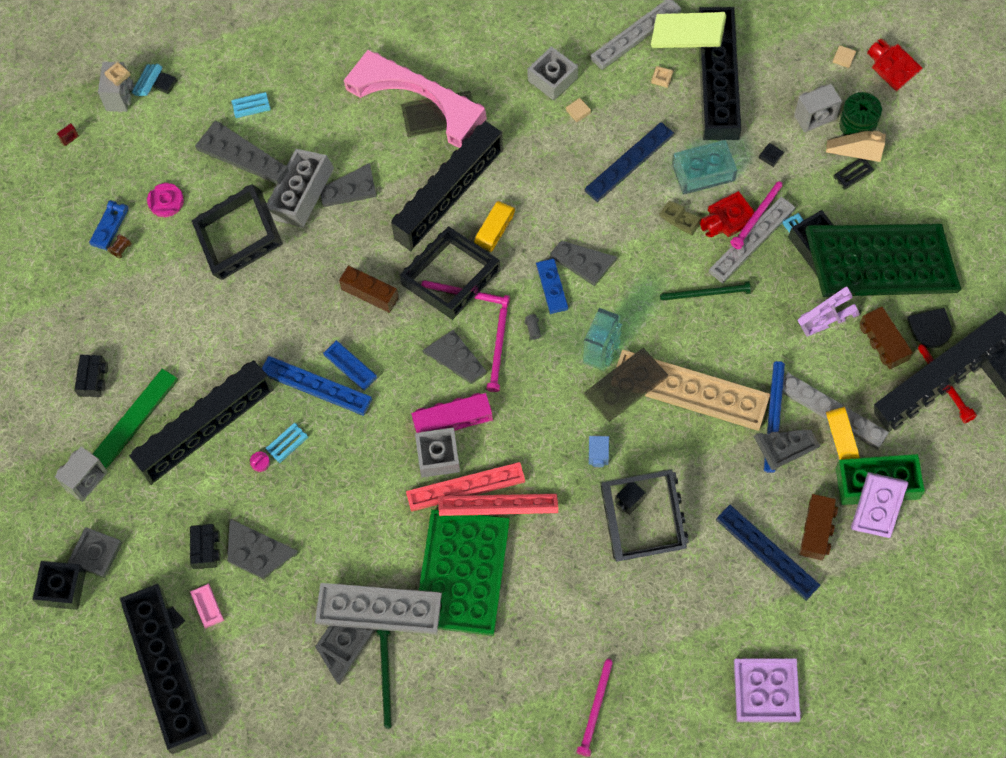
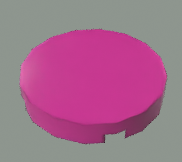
(165, 200)

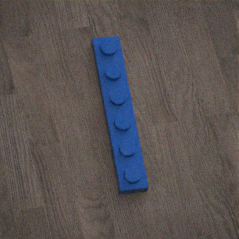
(317, 386)

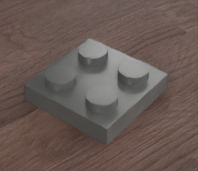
(95, 552)

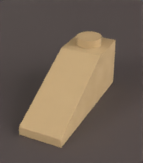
(860, 145)

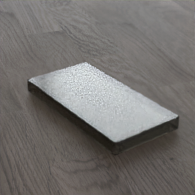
(425, 116)
(626, 384)

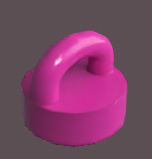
(259, 461)

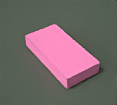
(207, 606)

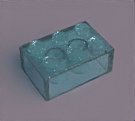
(704, 167)
(602, 339)

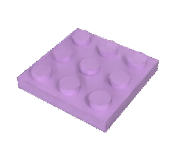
(766, 690)

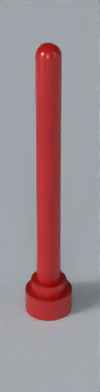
(966, 413)

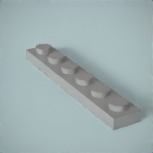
(632, 35)
(760, 232)
(820, 403)

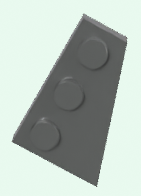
(350, 188)
(584, 262)
(456, 356)
(785, 447)

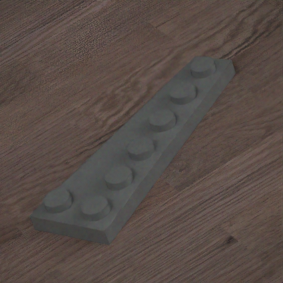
(233, 149)

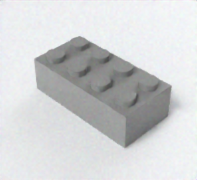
(301, 188)

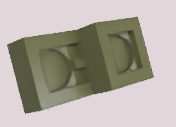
(678, 217)

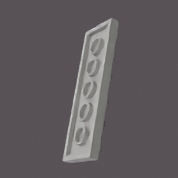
(378, 608)

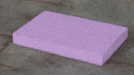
(879, 505)

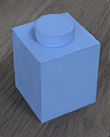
(598, 450)

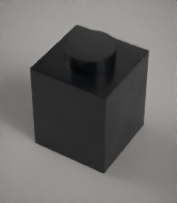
(629, 498)

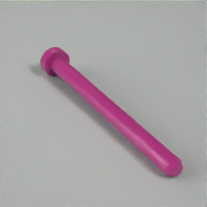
(737, 242)
(455, 290)
(493, 386)
(584, 749)

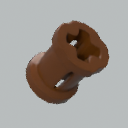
(119, 246)

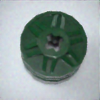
(860, 113)

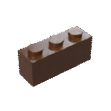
(368, 289)
(885, 338)
(818, 527)

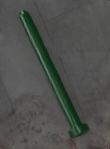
(707, 292)
(385, 672)

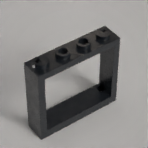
(248, 254)
(470, 291)
(678, 517)

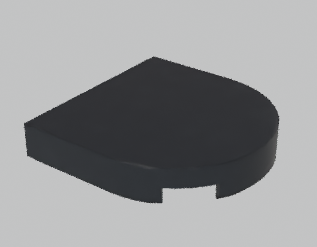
(931, 328)

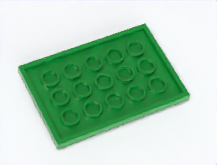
(466, 566)

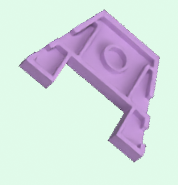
(825, 313)

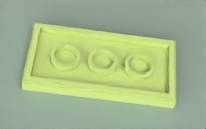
(688, 30)

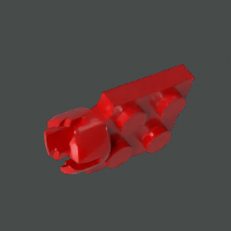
(893, 63)
(727, 216)

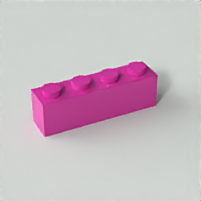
(456, 414)

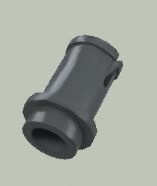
(533, 327)

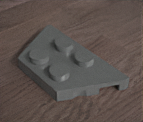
(256, 551)
(341, 648)

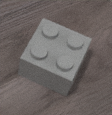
(552, 73)
(114, 97)
(817, 107)
(437, 452)
(81, 473)

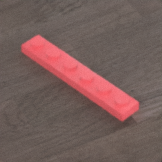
(466, 486)
(497, 504)

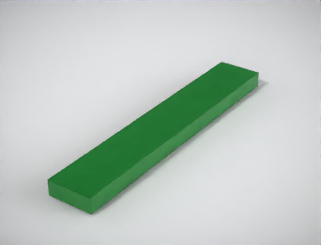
(134, 417)

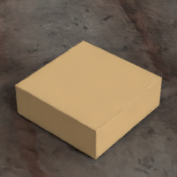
(844, 56)
(117, 74)
(662, 76)
(578, 110)

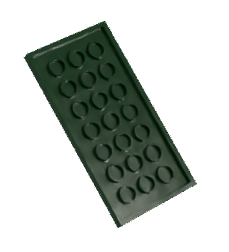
(883, 259)

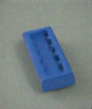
(552, 286)
(350, 365)

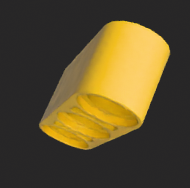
(494, 226)
(842, 434)

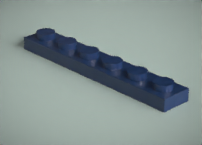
(629, 162)
(768, 552)

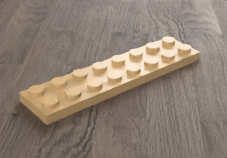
(708, 395)

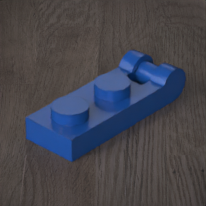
(108, 225)

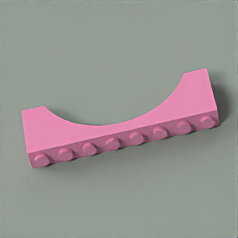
(377, 74)

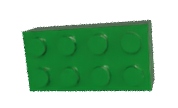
(853, 473)

